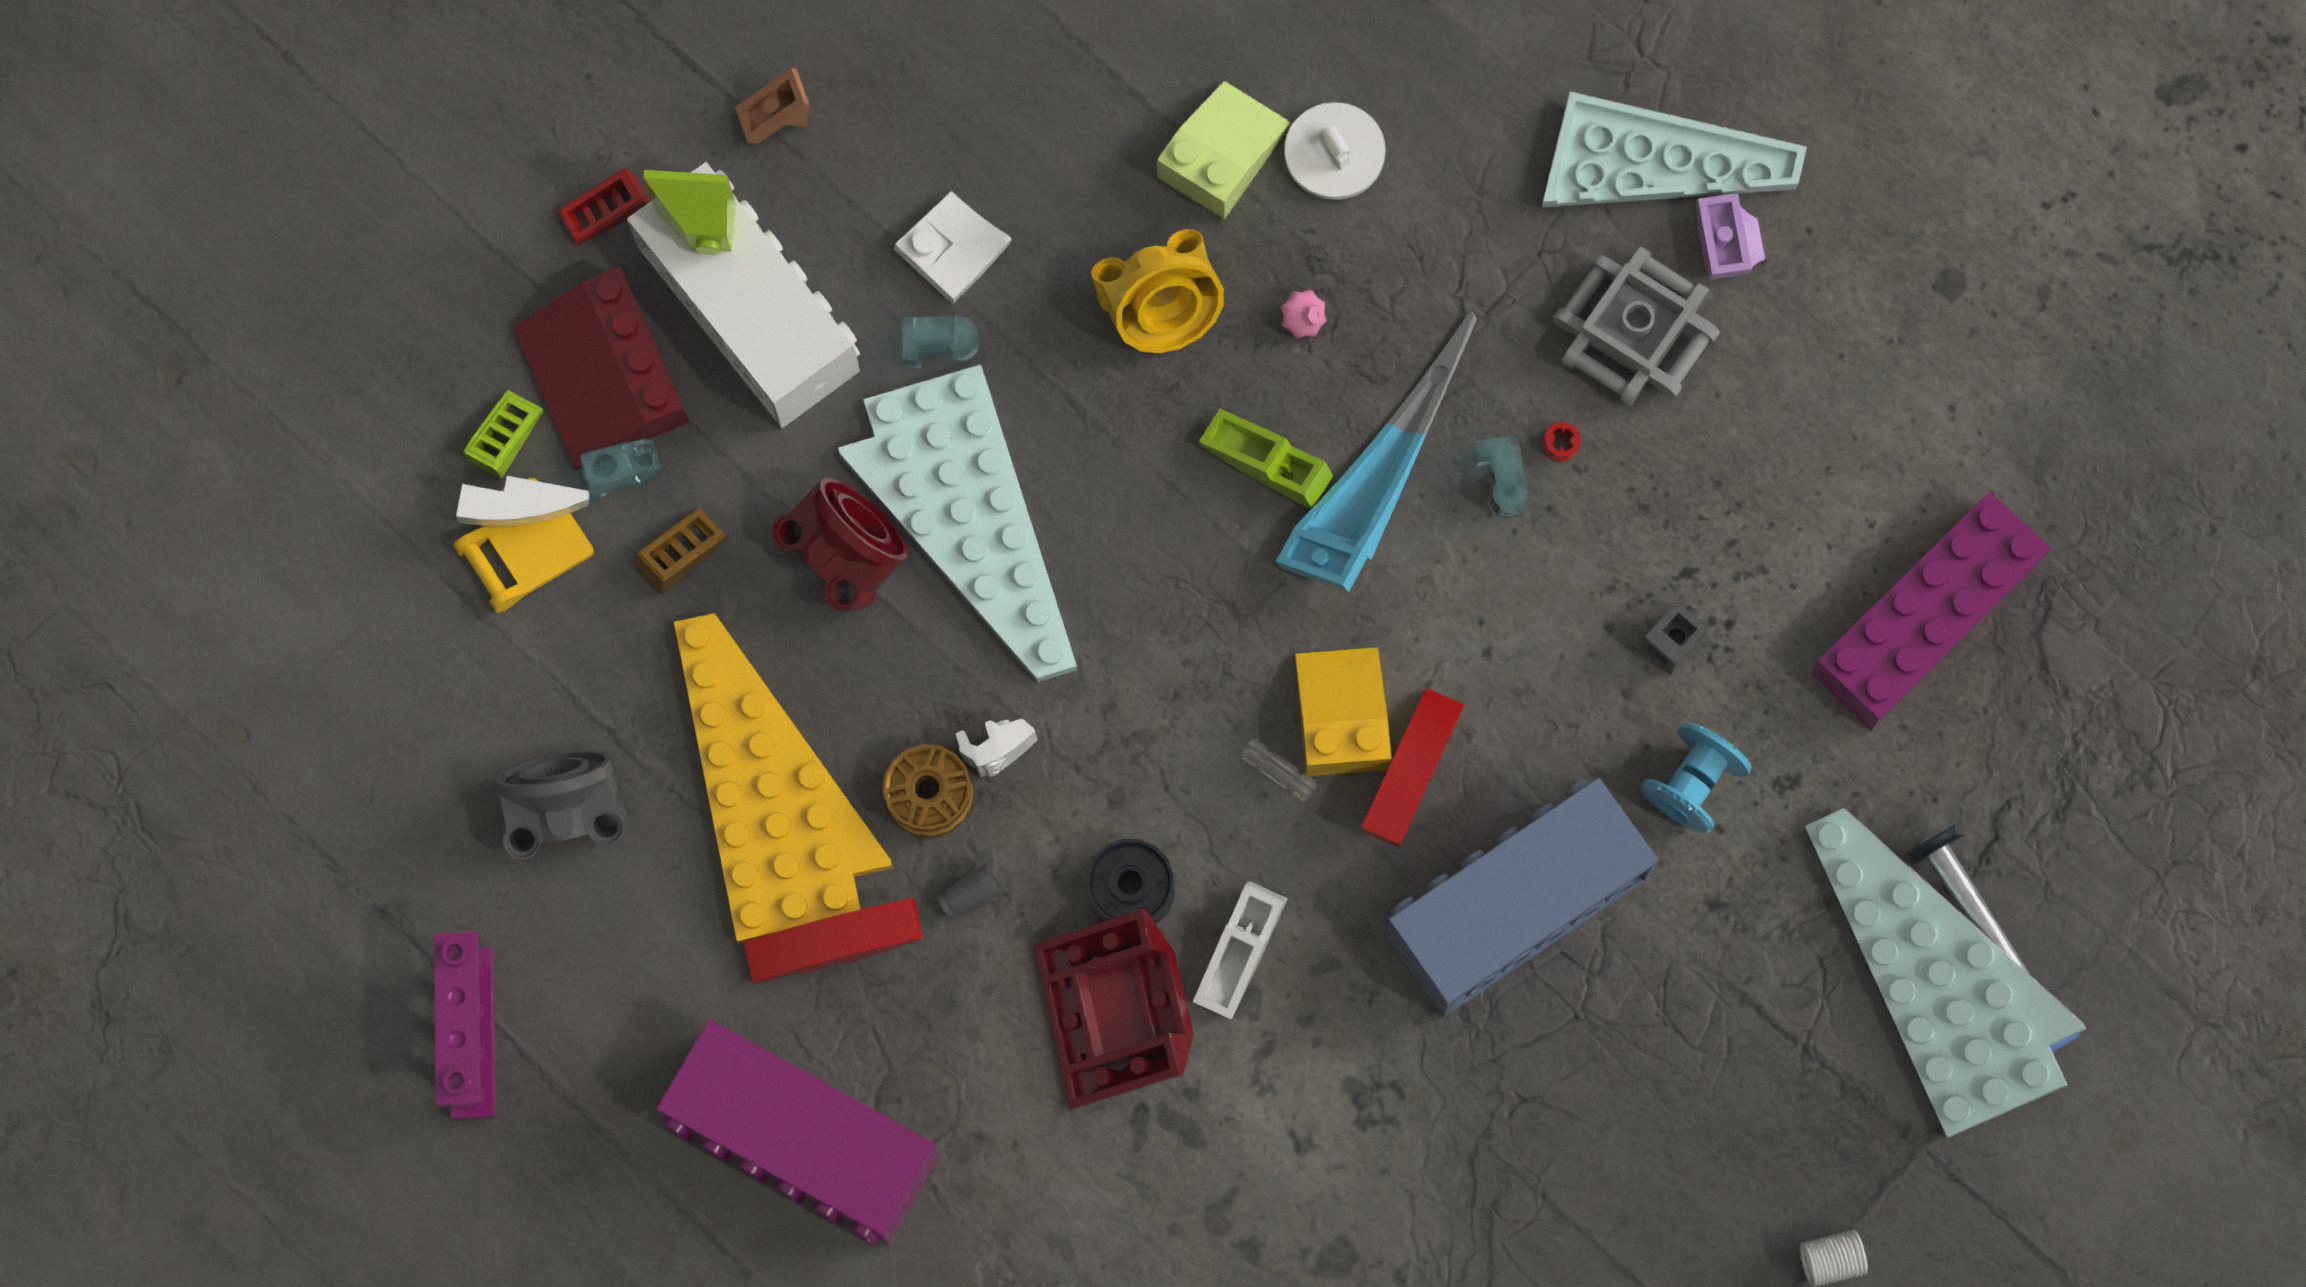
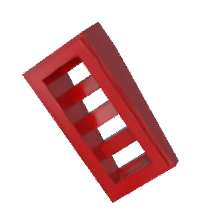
(598, 195)

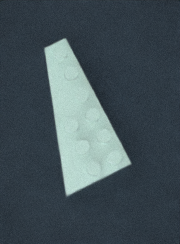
(1640, 154)

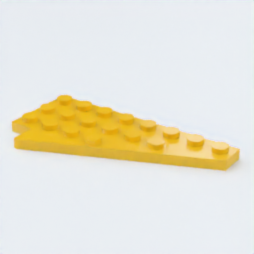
(776, 812)

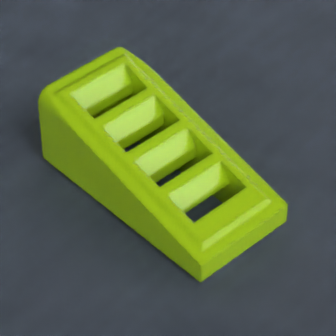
(499, 465)

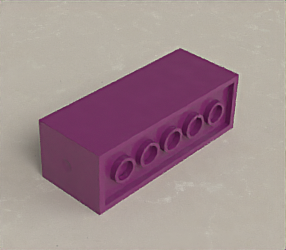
(797, 1134)

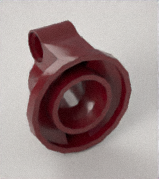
(843, 542)

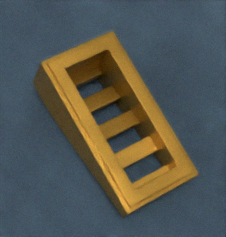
(665, 579)

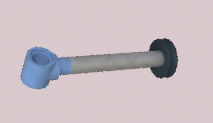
(1965, 894)

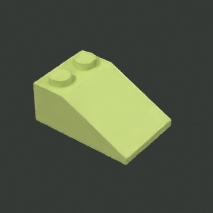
(1221, 149)

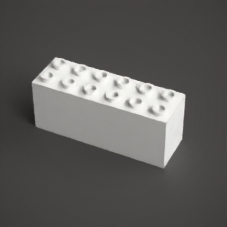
(754, 310)

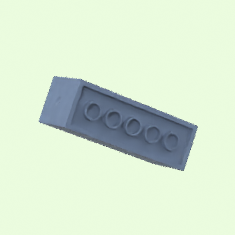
(1520, 895)

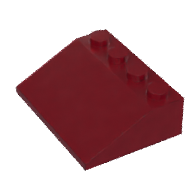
(600, 367)

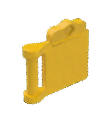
(529, 551)

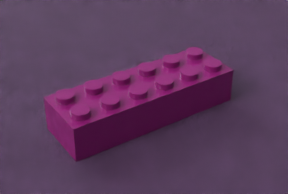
(1930, 610)

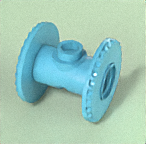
(1695, 777)

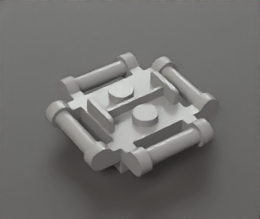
(1636, 324)

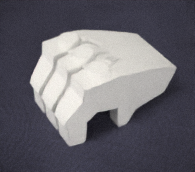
(1005, 745)

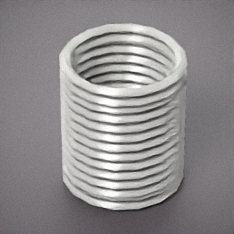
(1833, 1258)

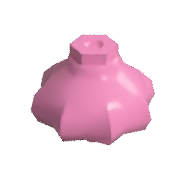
(1303, 314)

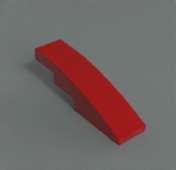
(1412, 768)
(833, 940)

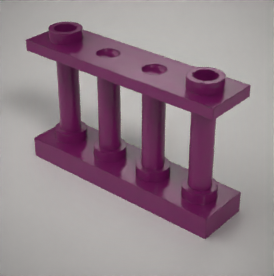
(464, 1026)

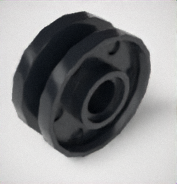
(1124, 860)

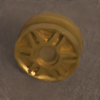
(928, 816)

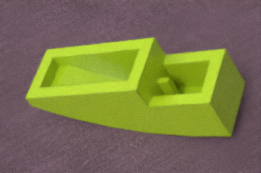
(1267, 458)

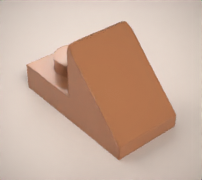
(773, 107)

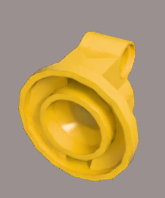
(1161, 293)

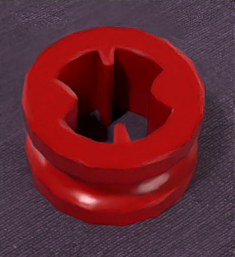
(1549, 438)

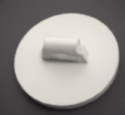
(1334, 151)

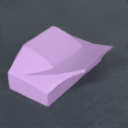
(1727, 236)

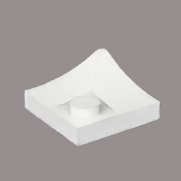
(952, 246)

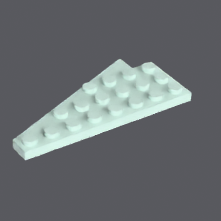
(954, 491)
(1958, 1000)

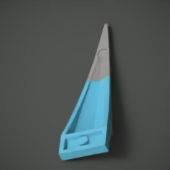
(1351, 517)

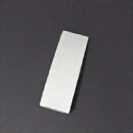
(519, 504)
(1240, 949)

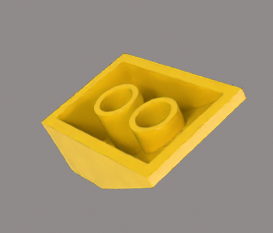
(1343, 712)

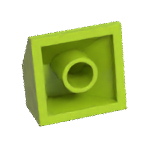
(695, 207)

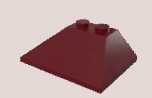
(1115, 1007)

